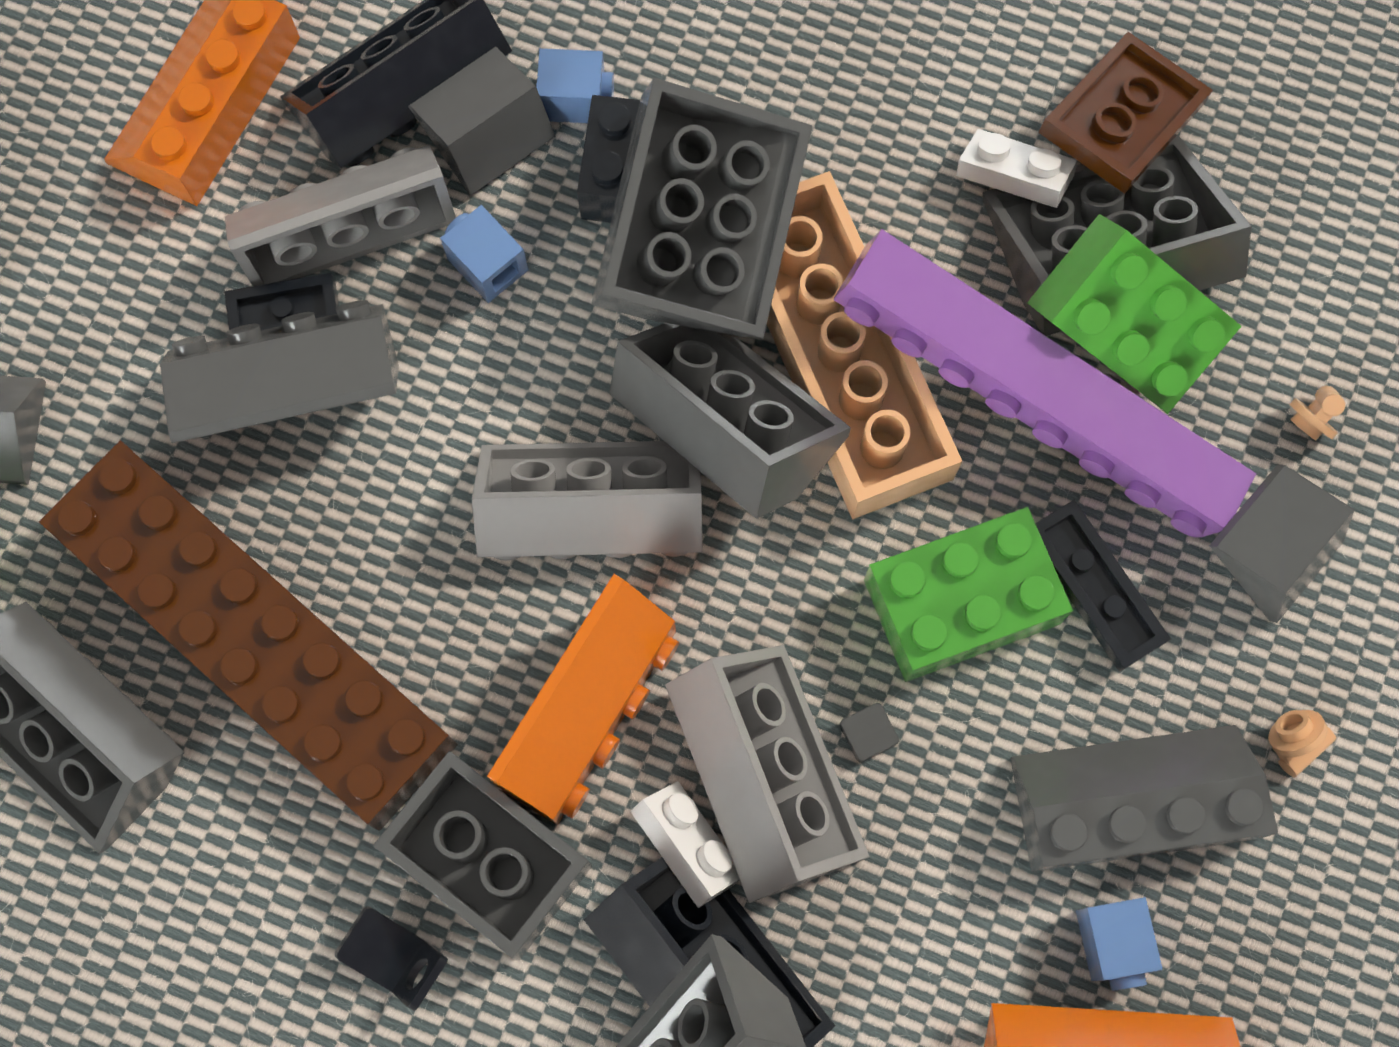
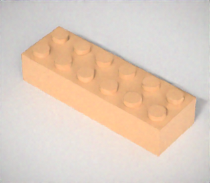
(854, 370)

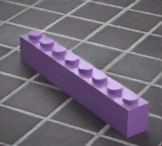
(1043, 386)

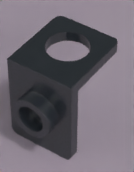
(391, 956)

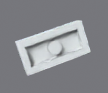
(1016, 168)
(687, 843)

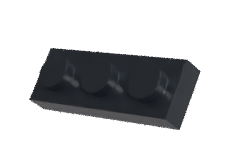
(1100, 587)

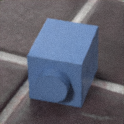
(569, 80)
(484, 252)
(1119, 943)

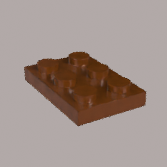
(1125, 112)

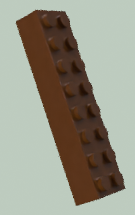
(249, 635)

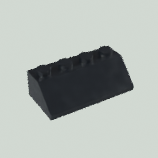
(370, 86)
(657, 928)

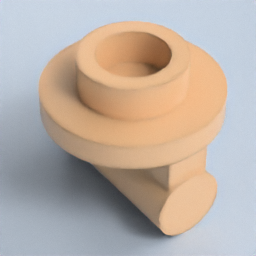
(1314, 418)
(1299, 739)

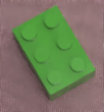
(1134, 313)
(967, 594)

